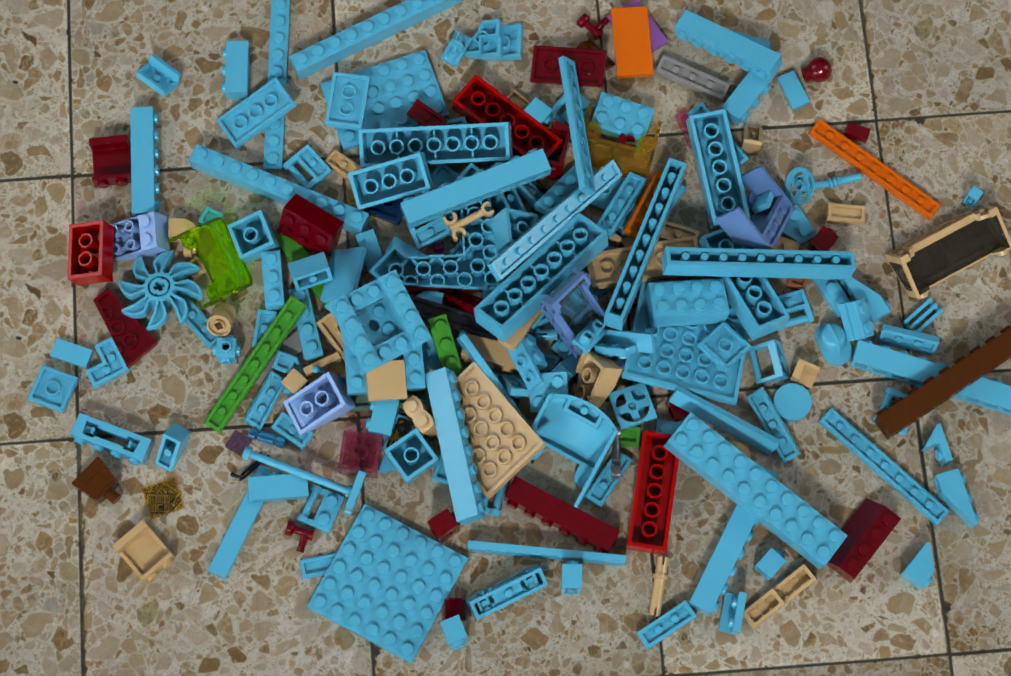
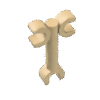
(456, 226)

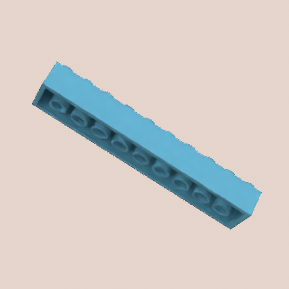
(755, 491)

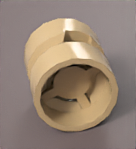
(221, 319)

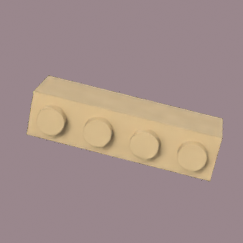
(493, 353)

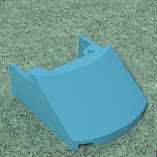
(576, 432)

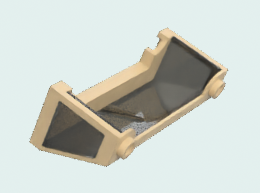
(949, 249)

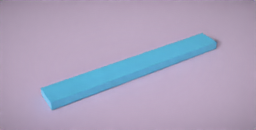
(577, 126)
(884, 466)
(546, 553)

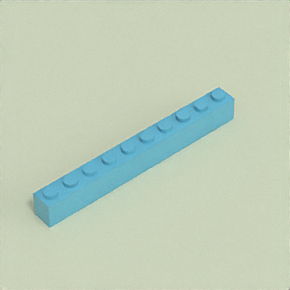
(365, 34)
(273, 187)
(644, 244)
(758, 263)
(915, 370)

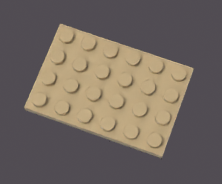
(497, 431)

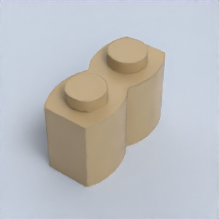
(421, 415)

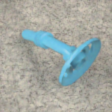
(808, 187)

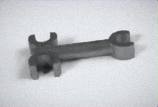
(616, 456)

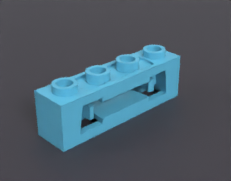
(82, 428)
(506, 591)

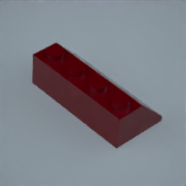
(865, 533)

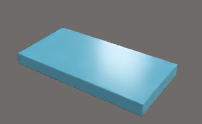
(256, 112)

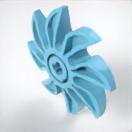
(151, 297)

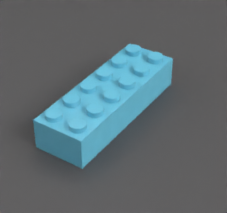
(716, 164)
(749, 297)

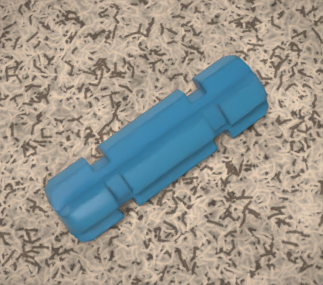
(267, 438)

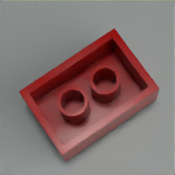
(90, 252)

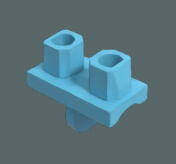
(456, 49)
(590, 336)

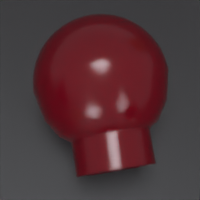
(817, 70)

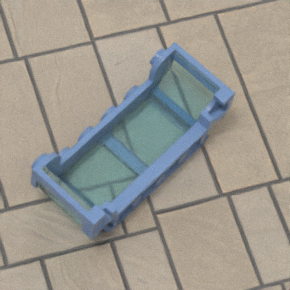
(572, 308)

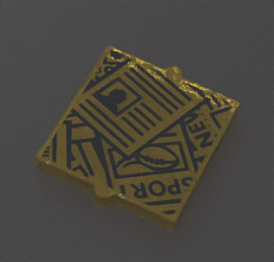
(163, 498)

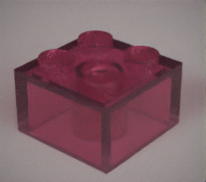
(361, 453)

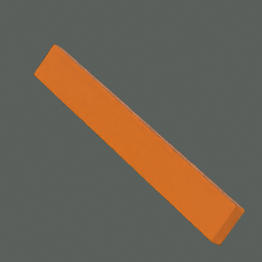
(874, 169)

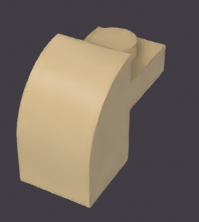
(178, 226)

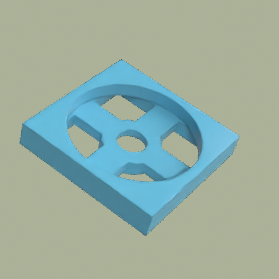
(641, 387)

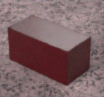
(857, 132)

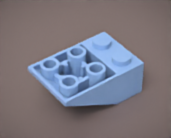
(141, 236)

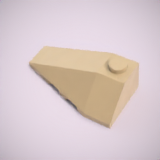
(595, 378)

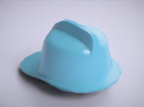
(833, 343)

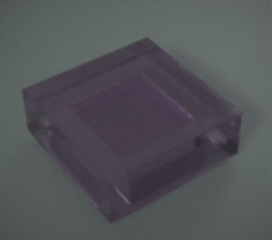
(238, 443)

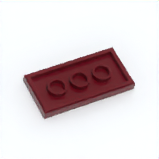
(589, 65)

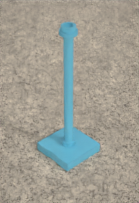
(351, 492)

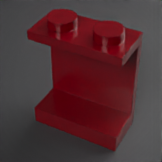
(562, 131)
(111, 160)

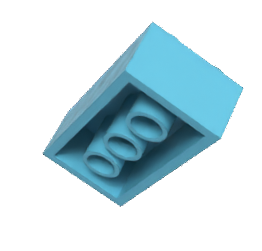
(390, 180)
(686, 302)

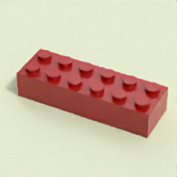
(485, 104)
(652, 495)

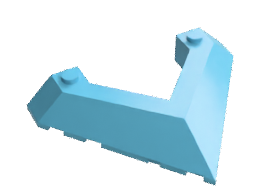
(456, 271)

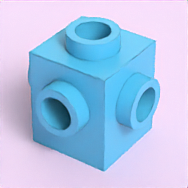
(231, 354)

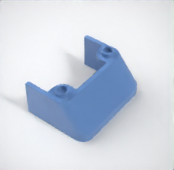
(762, 228)

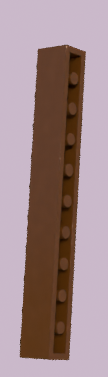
(946, 385)

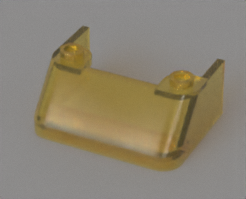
(628, 158)

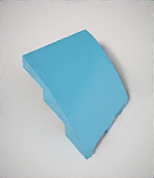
(497, 41)

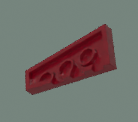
(128, 334)

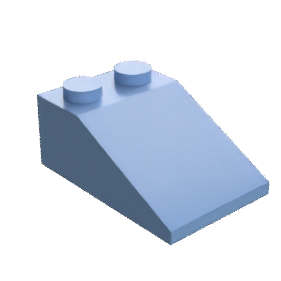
(319, 403)

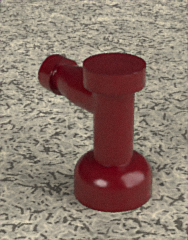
(595, 30)
(305, 534)

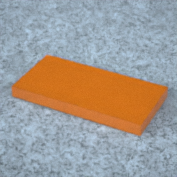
(632, 42)

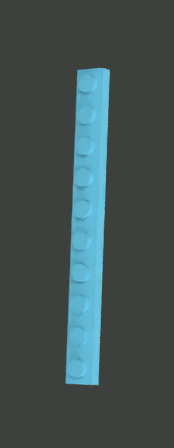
(277, 68)
(552, 222)

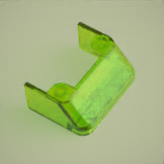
(219, 258)

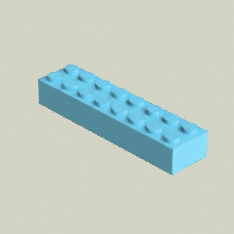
(439, 143)
(521, 293)

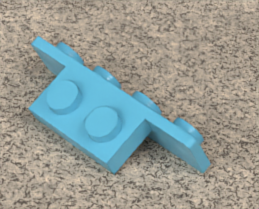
(624, 343)
(528, 360)

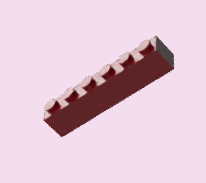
(561, 515)

